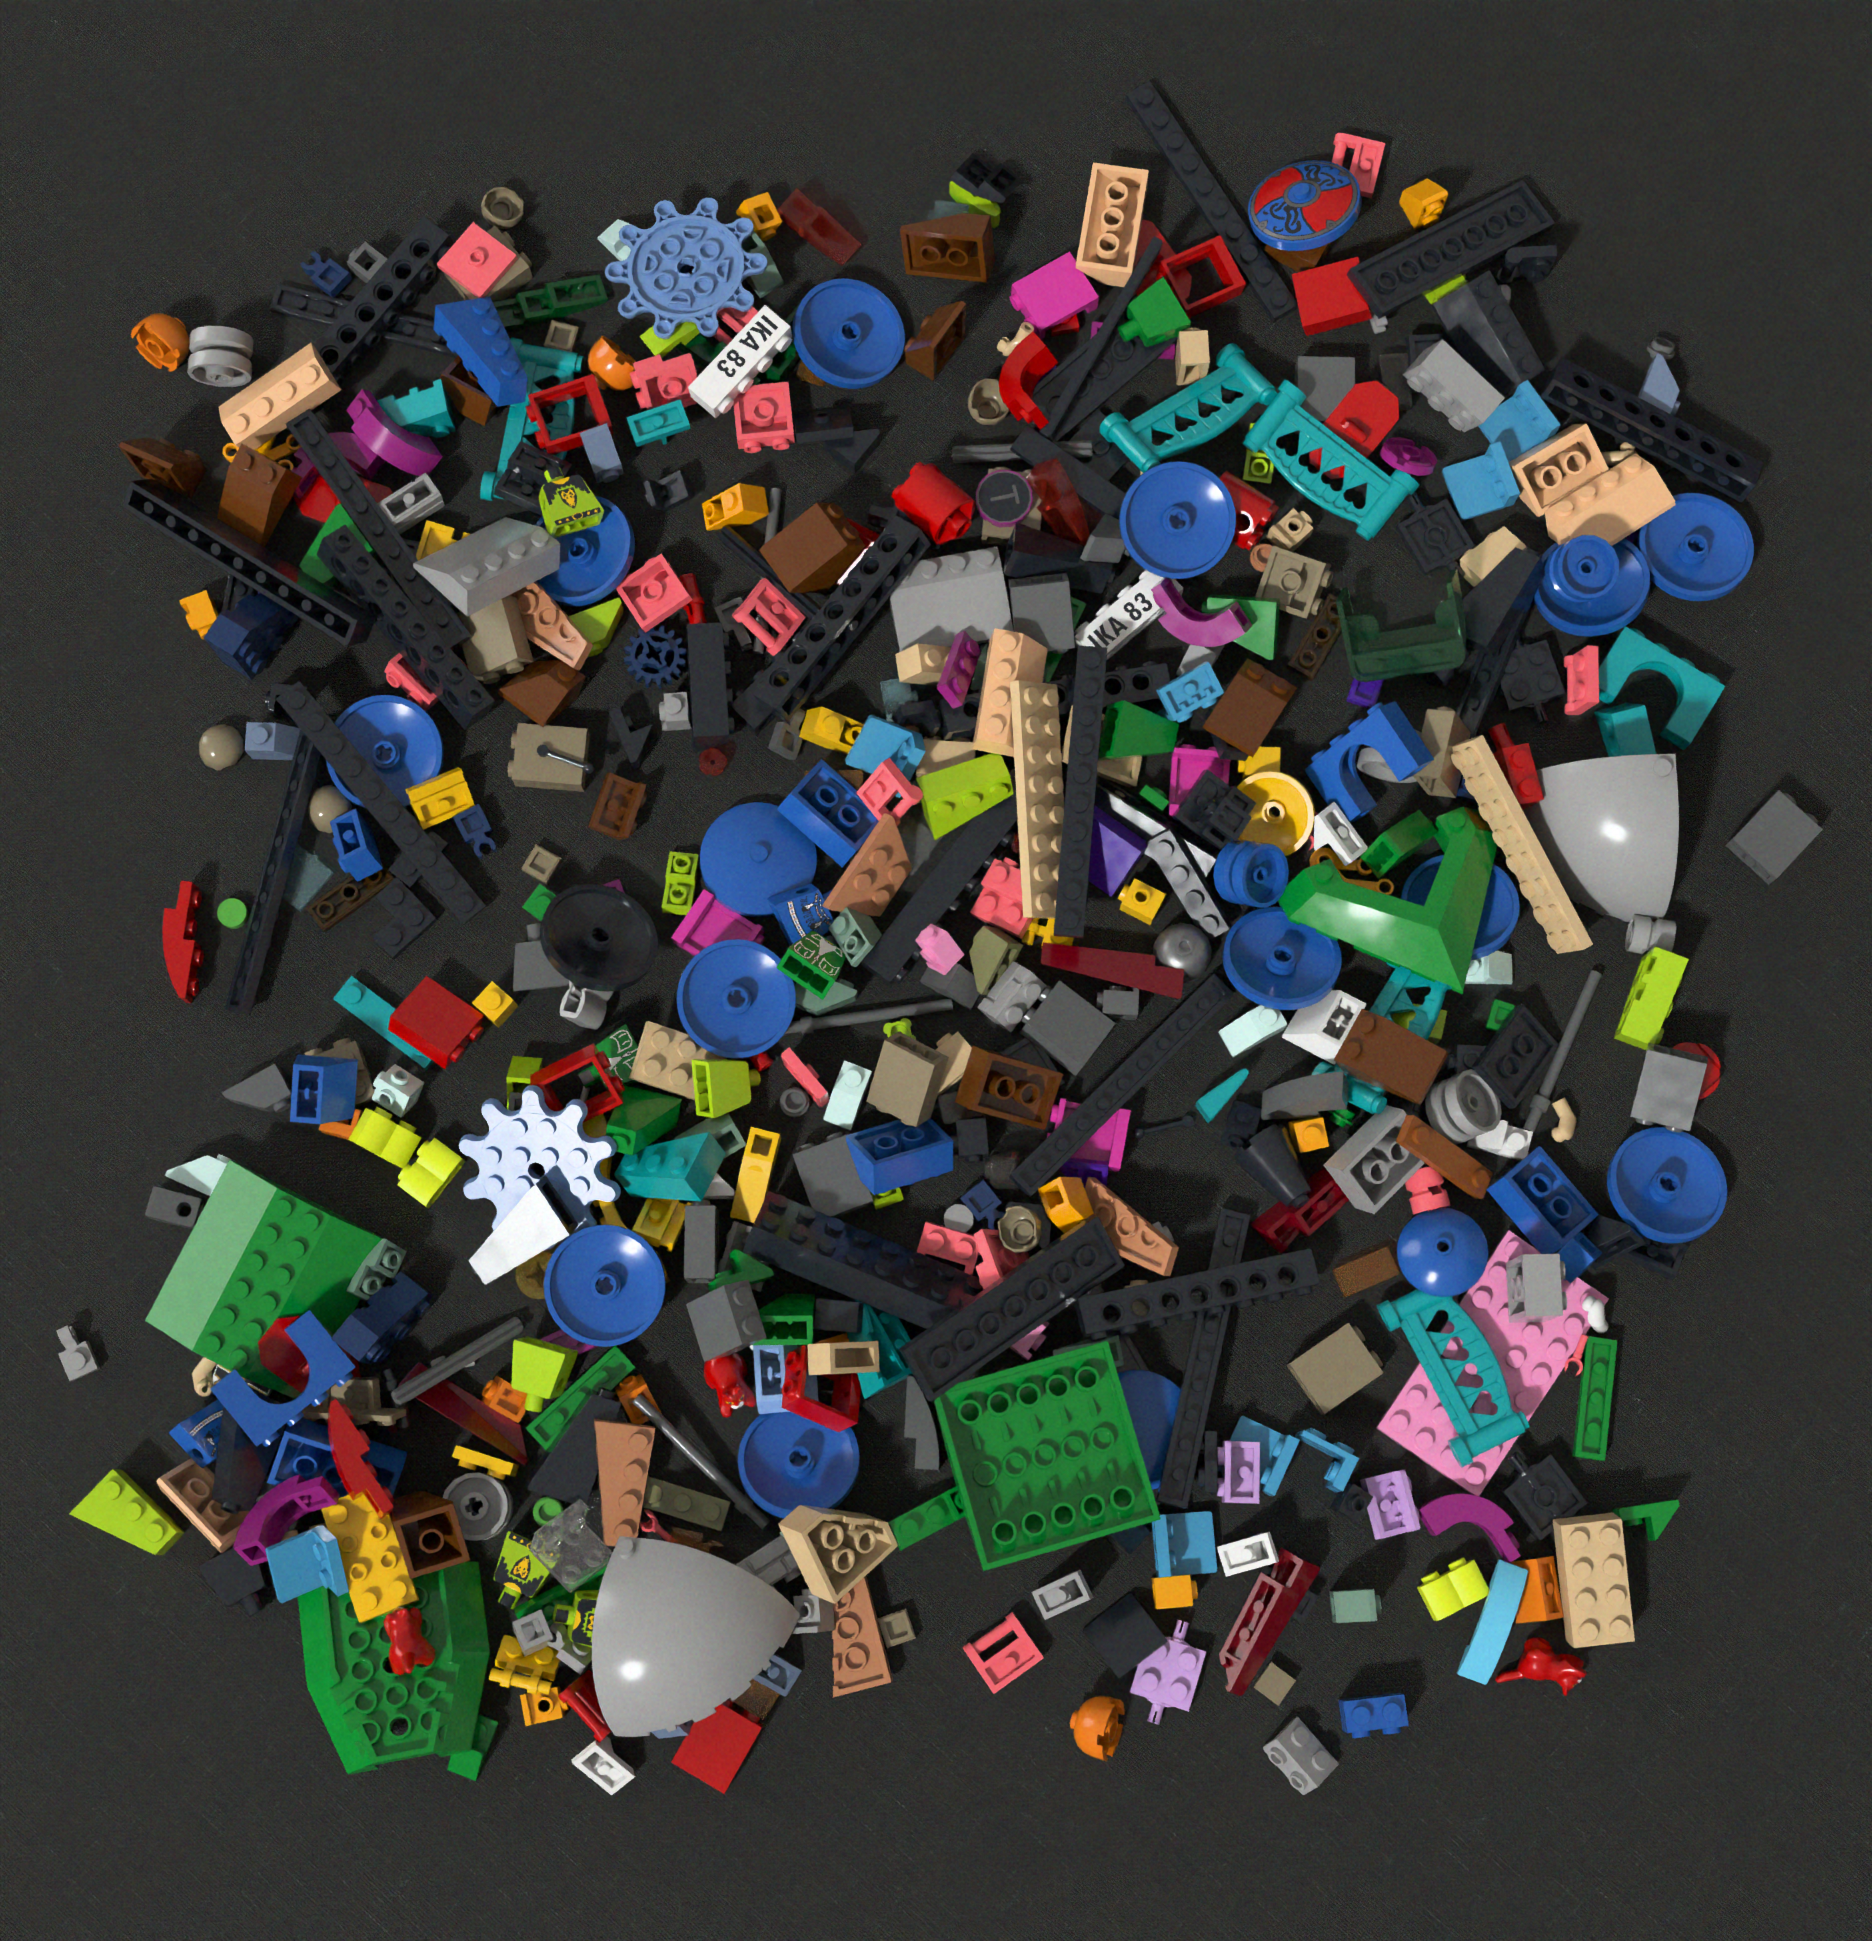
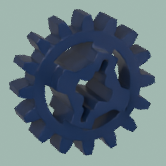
(646, 663)

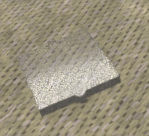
(917, 841)

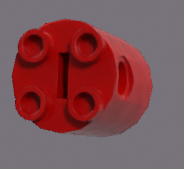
(935, 503)
(1251, 503)

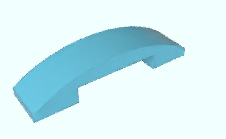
(1494, 1622)

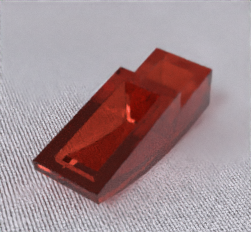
(818, 227)
(1059, 501)

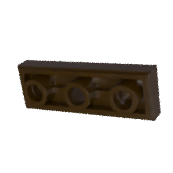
(1312, 649)
(336, 906)

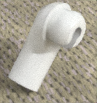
(1596, 1313)

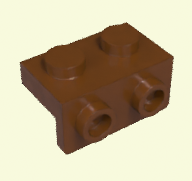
(617, 807)

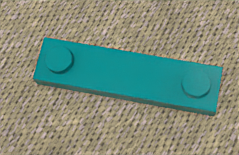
(375, 1014)

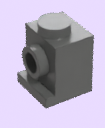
(364, 257)
(1118, 1003)

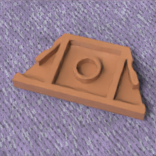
(873, 873)

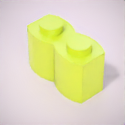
(384, 1137)
(430, 1172)
(1453, 1589)

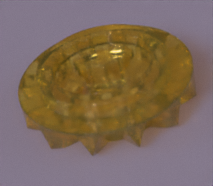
(528, 1285)

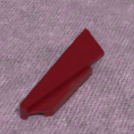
(1116, 966)
(1282, 1224)
(473, 1415)
(1264, 1618)

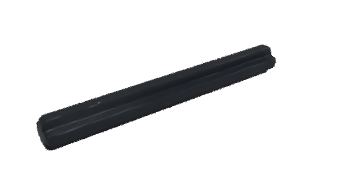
(762, 567)

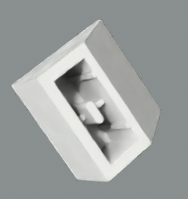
(1324, 1024)

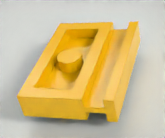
(440, 798)
(661, 1221)
(496, 1467)

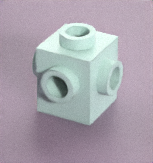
(397, 1090)

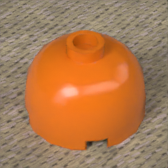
(162, 340)
(610, 365)
(1097, 1726)

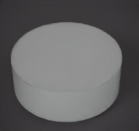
(958, 1218)

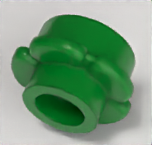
(1341, 1117)

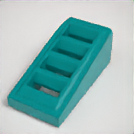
(1213, 1101)

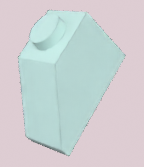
(1252, 1029)
(847, 1095)
(200, 1173)

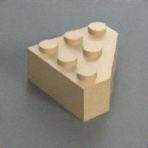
(835, 1547)

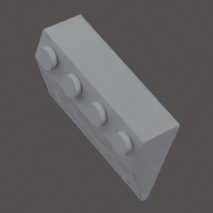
(491, 563)
(951, 597)

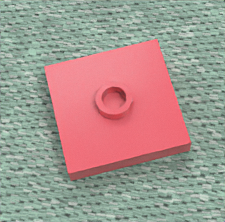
(477, 261)
(805, 1076)

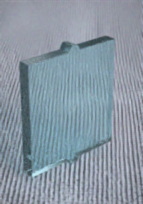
(305, 878)

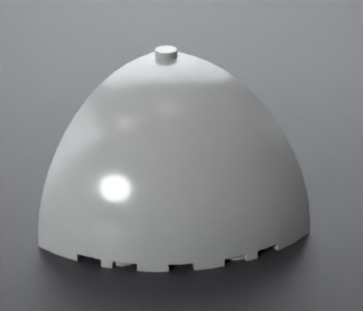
(1612, 831)
(679, 1634)

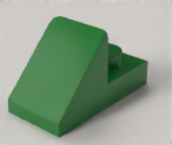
(744, 1269)
(1655, 1516)
(470, 1763)

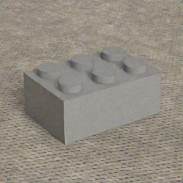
(1453, 386)
(1373, 1163)
(1535, 1288)

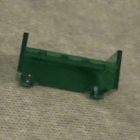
(1406, 651)

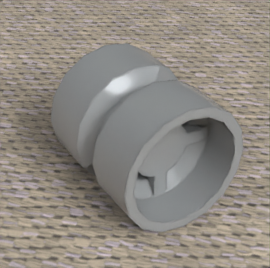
(1645, 935)

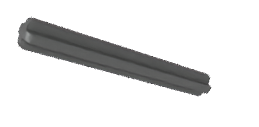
(1002, 452)
(457, 1361)

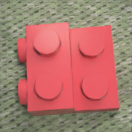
(663, 381)
(764, 417)
(653, 592)
(403, 675)
(1002, 898)
(996, 1258)

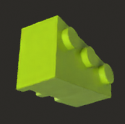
(963, 792)
(1650, 998)
(128, 1513)

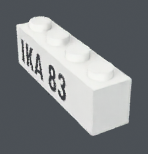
(740, 362)
(1124, 618)

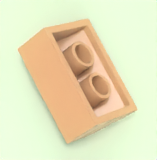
(1557, 467)
(191, 1492)

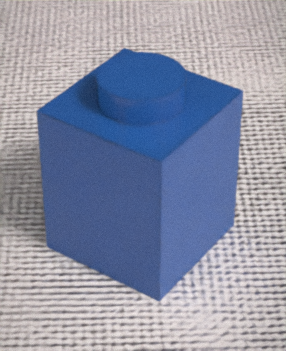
(1578, 1256)

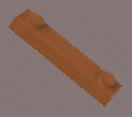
(1444, 1157)

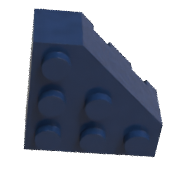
(249, 633)
(374, 1330)

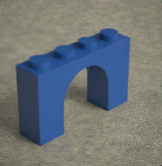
(1385, 731)
(326, 1367)

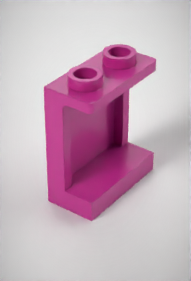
(1053, 294)
(1187, 766)
(712, 923)
(1105, 1143)

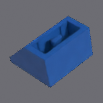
(323, 1089)

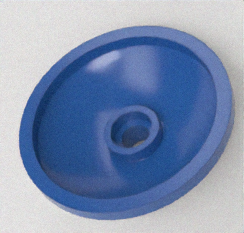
(1437, 1271)

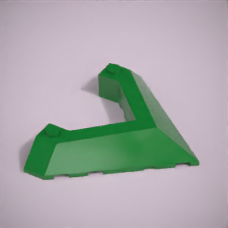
(1426, 939)

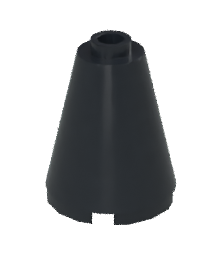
(1276, 1166)

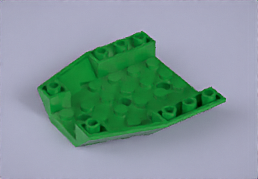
(363, 1700)

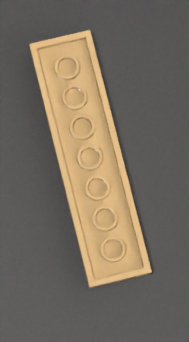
(1038, 793)
(1520, 845)

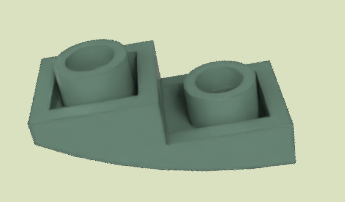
(380, 1263)

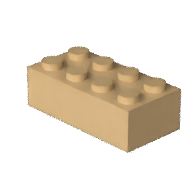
(1593, 1580)

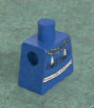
(801, 912)
(201, 1434)

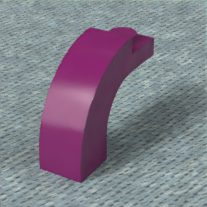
(390, 441)
(352, 448)
(1194, 626)
(1455, 1508)
(278, 1511)

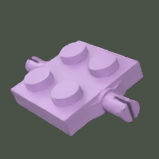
(1169, 1674)

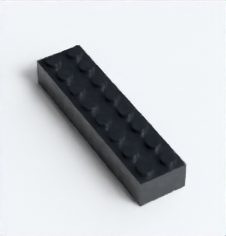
(857, 1262)

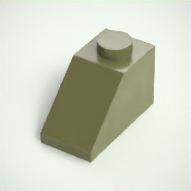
(991, 956)

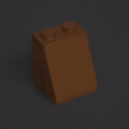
(813, 549)
(428, 1533)

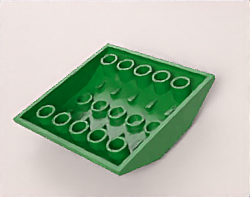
(257, 1260)
(1045, 1456)

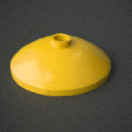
(1296, 809)

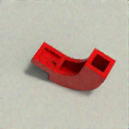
(1020, 375)

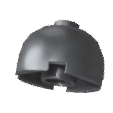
(1183, 948)

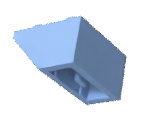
(770, 1376)

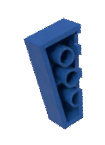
(484, 346)

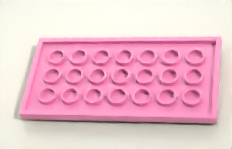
(1528, 1355)

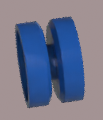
(1582, 569)
(1251, 873)

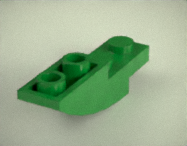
(927, 1518)

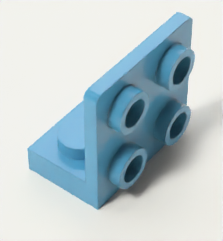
(1520, 422)
(1481, 483)
(1189, 692)
(886, 740)
(1275, 1451)
(1337, 1472)
(1184, 1544)
(306, 1564)

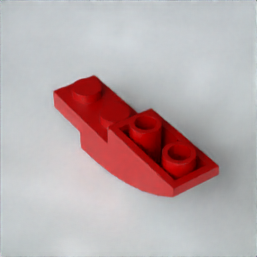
(180, 952)
(348, 1450)

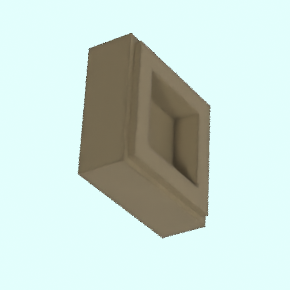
(562, 336)
(541, 864)
(896, 1628)
(1274, 1683)

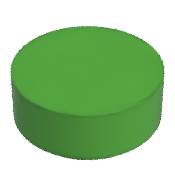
(233, 913)
(546, 1510)

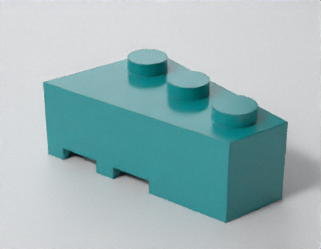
(422, 411)
(1626, 730)
(672, 1168)
(891, 1336)

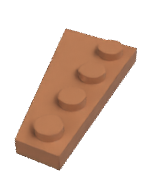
(551, 627)
(1130, 1232)
(623, 1471)
(858, 1643)

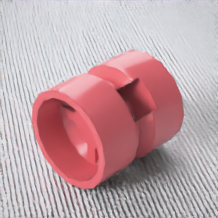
(1427, 1191)

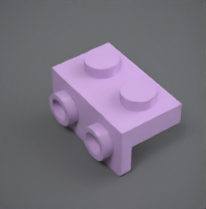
(1239, 1472)
(1392, 1504)

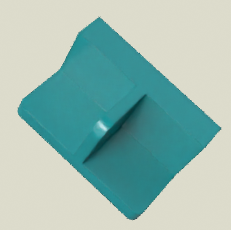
(658, 423)

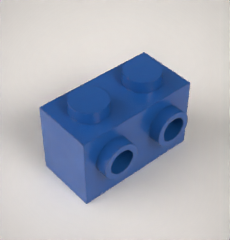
(355, 845)
(1373, 1713)

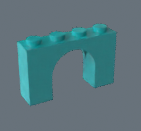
(1694, 689)

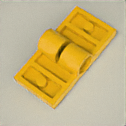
(370, 1558)

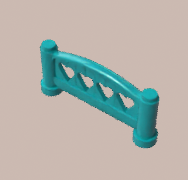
(538, 365)
(1233, 374)
(1382, 492)
(1390, 1001)
(1475, 1431)

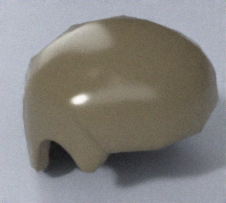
(502, 208)
(986, 403)
(221, 746)
(326, 805)
(1020, 1229)

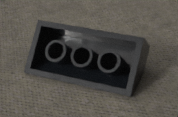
(1488, 333)
(708, 685)

